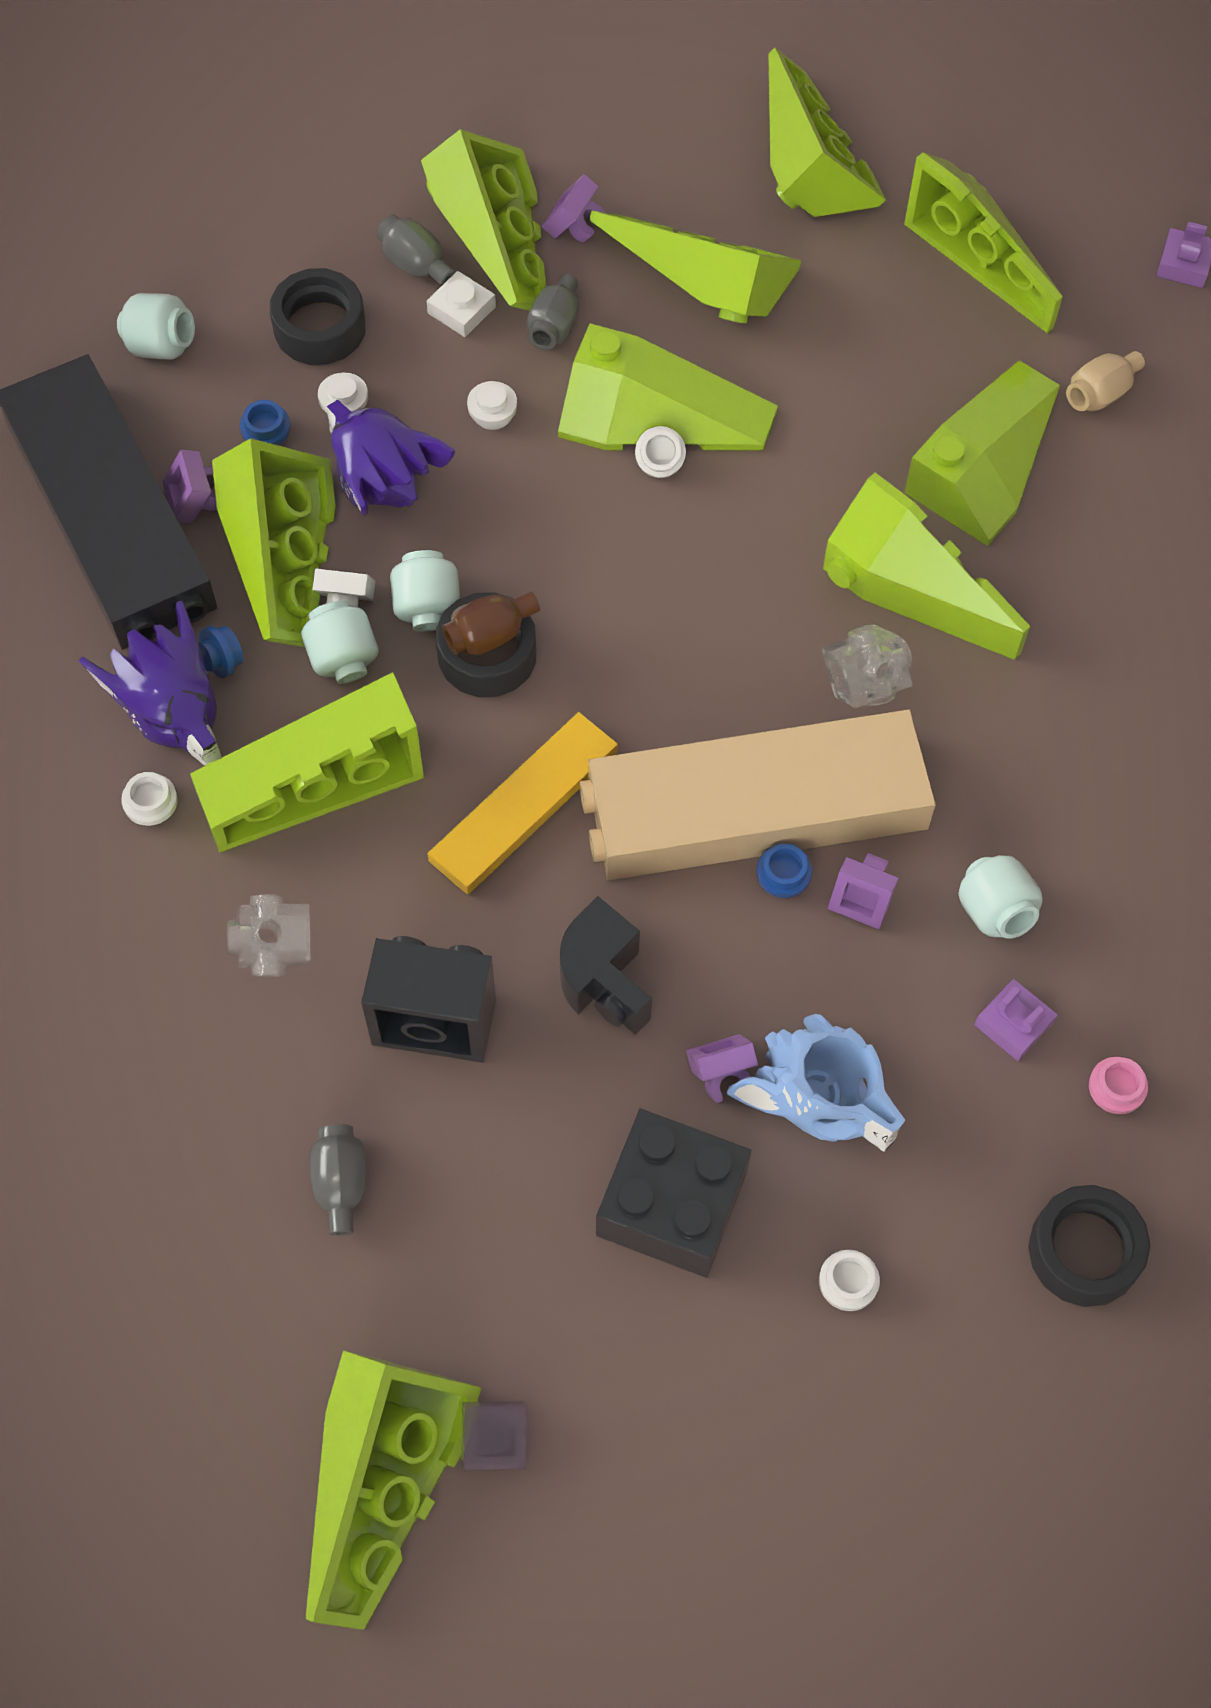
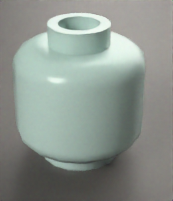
(156, 326)
(423, 588)
(339, 641)
(1000, 896)

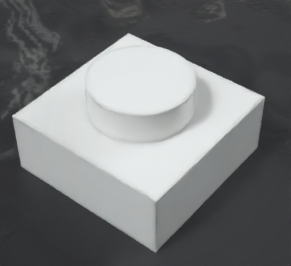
(461, 303)
(344, 586)

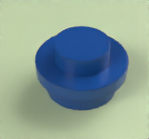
(265, 422)
(220, 650)
(784, 871)

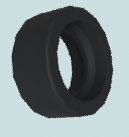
(311, 287)
(487, 679)
(1114, 1210)

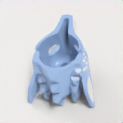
(821, 1085)

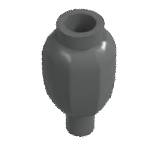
(413, 248)
(553, 313)
(338, 1175)

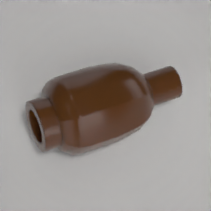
(487, 622)

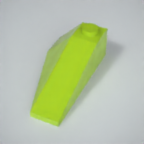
(488, 201)
(973, 232)
(631, 385)
(984, 453)
(276, 523)
(380, 1459)

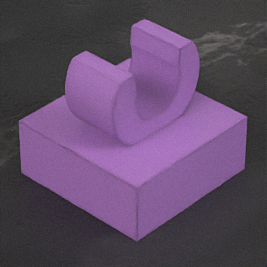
(572, 209)
(1186, 256)
(189, 486)
(863, 890)
(1015, 1019)
(721, 1059)

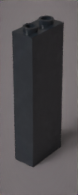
(106, 500)

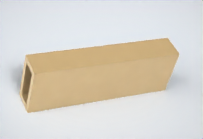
(757, 792)

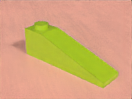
(810, 148)
(721, 275)
(899, 565)

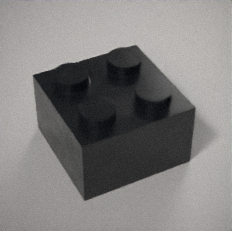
(429, 998)
(672, 1192)

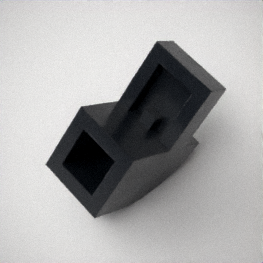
(591, 963)

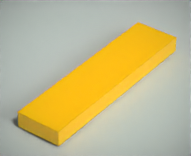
(520, 804)

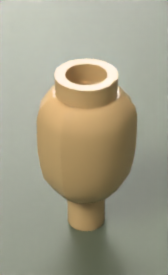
(1103, 380)

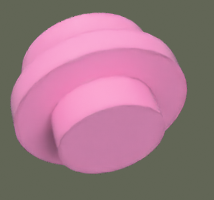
(1118, 1085)

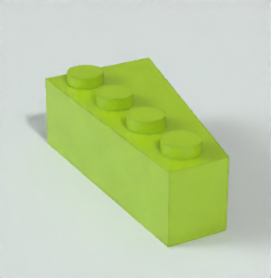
(312, 766)

